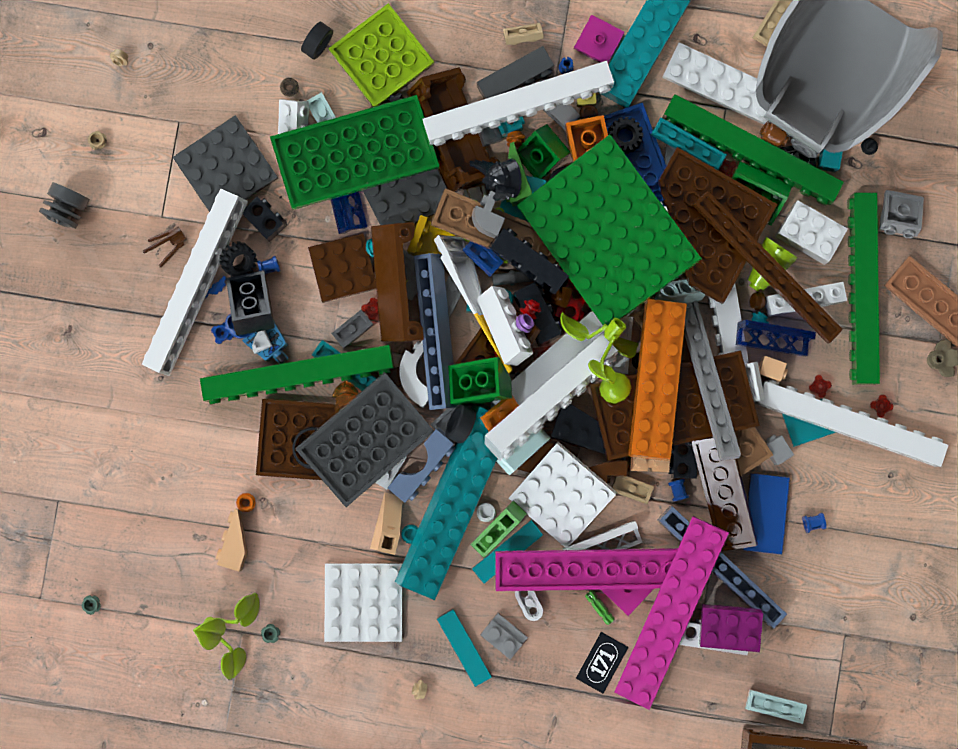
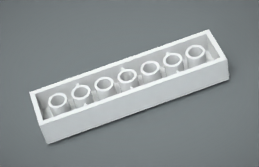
(547, 400)

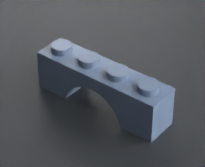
(406, 484)

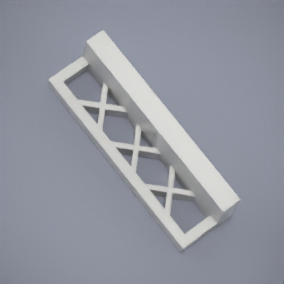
(603, 537)

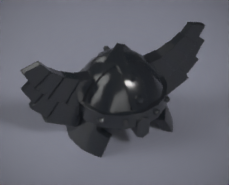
(500, 177)

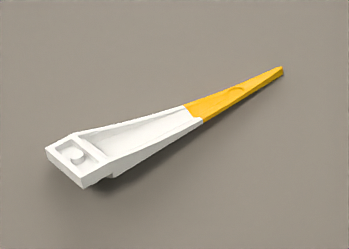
(465, 277)

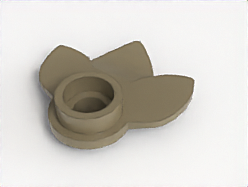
(947, 358)

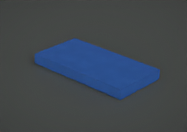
(768, 511)

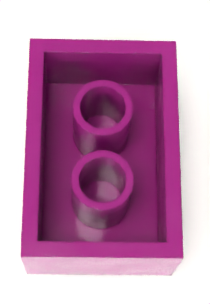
(731, 628)

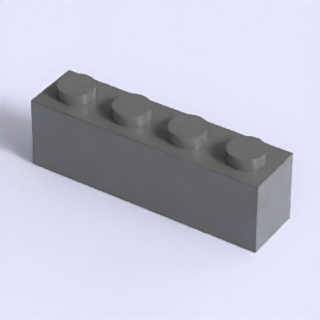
(517, 74)

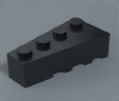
(528, 261)
(579, 429)

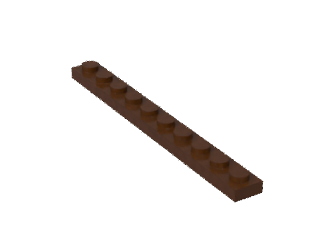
(767, 267)

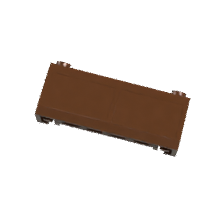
(440, 94)
(391, 282)

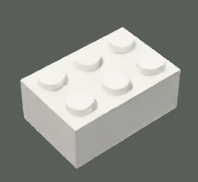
(811, 232)

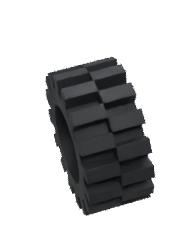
(633, 127)
(230, 255)

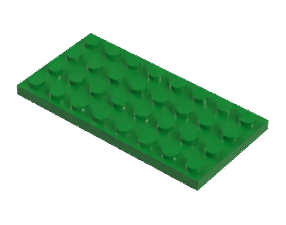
(354, 152)

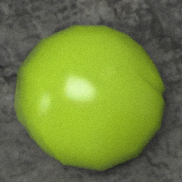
(618, 391)

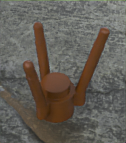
(173, 235)

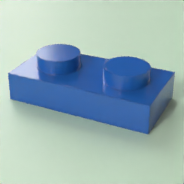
(483, 257)

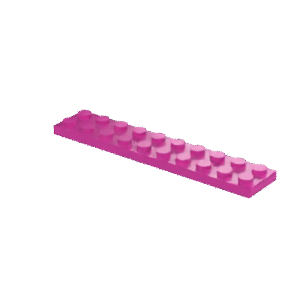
(582, 569)
(671, 612)

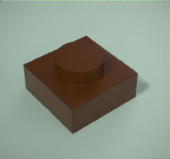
(561, 298)

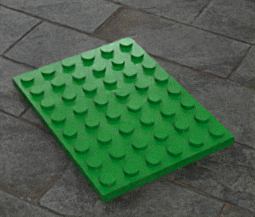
(609, 231)

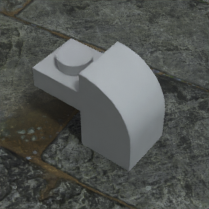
(484, 219)

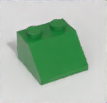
(542, 152)

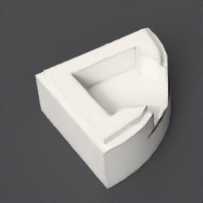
(261, 342)

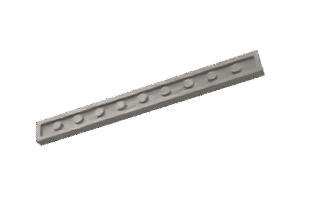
(710, 384)

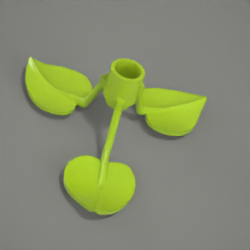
(612, 332)
(212, 629)

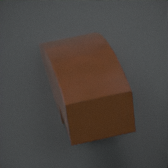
(613, 468)

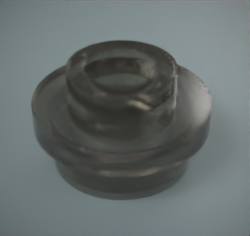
(289, 81)

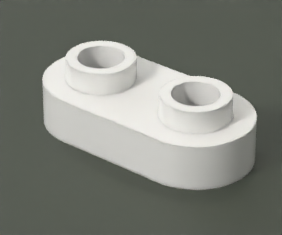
(527, 602)

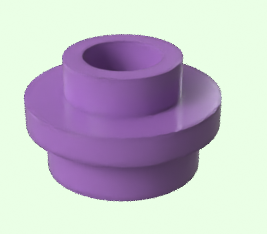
(524, 323)

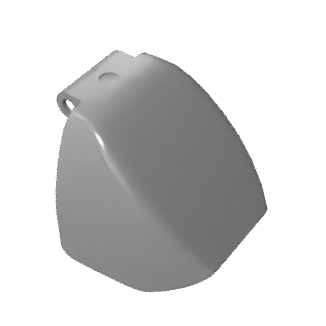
(841, 71)

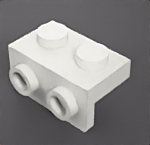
(292, 115)

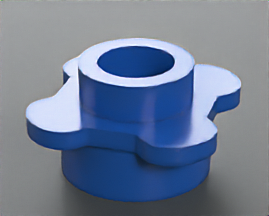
(217, 333)

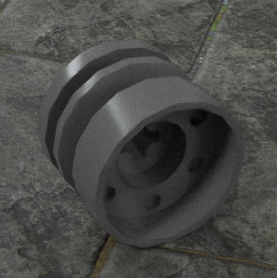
(64, 205)

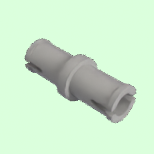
(509, 278)

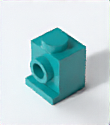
(506, 128)

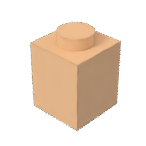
(772, 369)

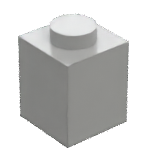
(779, 448)

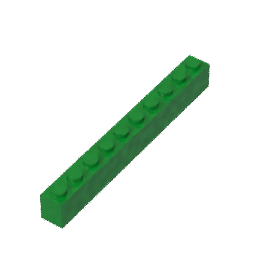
(753, 150)
(864, 289)
(297, 373)

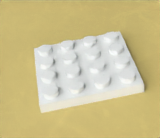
(563, 495)
(362, 602)

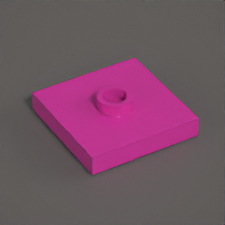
(598, 40)
(627, 599)

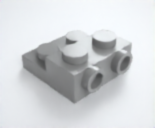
(901, 214)

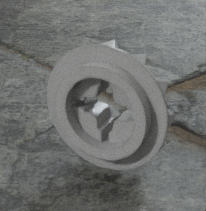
(803, 149)

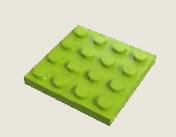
(381, 55)

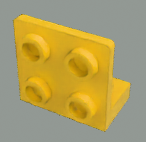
(424, 237)

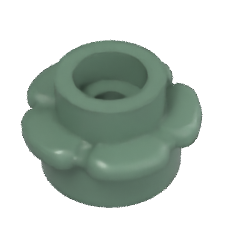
(86, 604)
(275, 633)

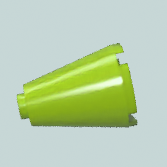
(780, 254)

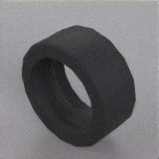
(317, 40)
(460, 424)

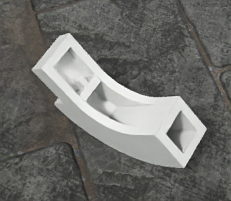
(408, 375)

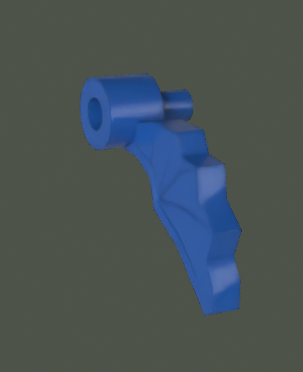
(217, 287)

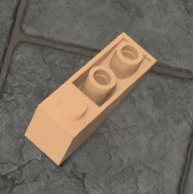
(388, 525)
(234, 547)

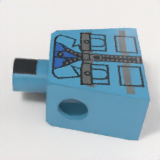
(278, 344)

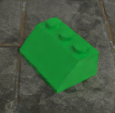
(765, 185)
(479, 382)

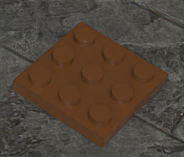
(342, 268)

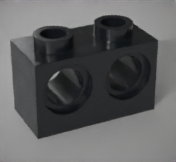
(260, 221)
(687, 459)

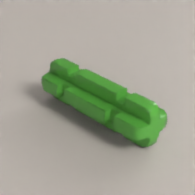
(600, 608)

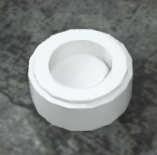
(486, 512)

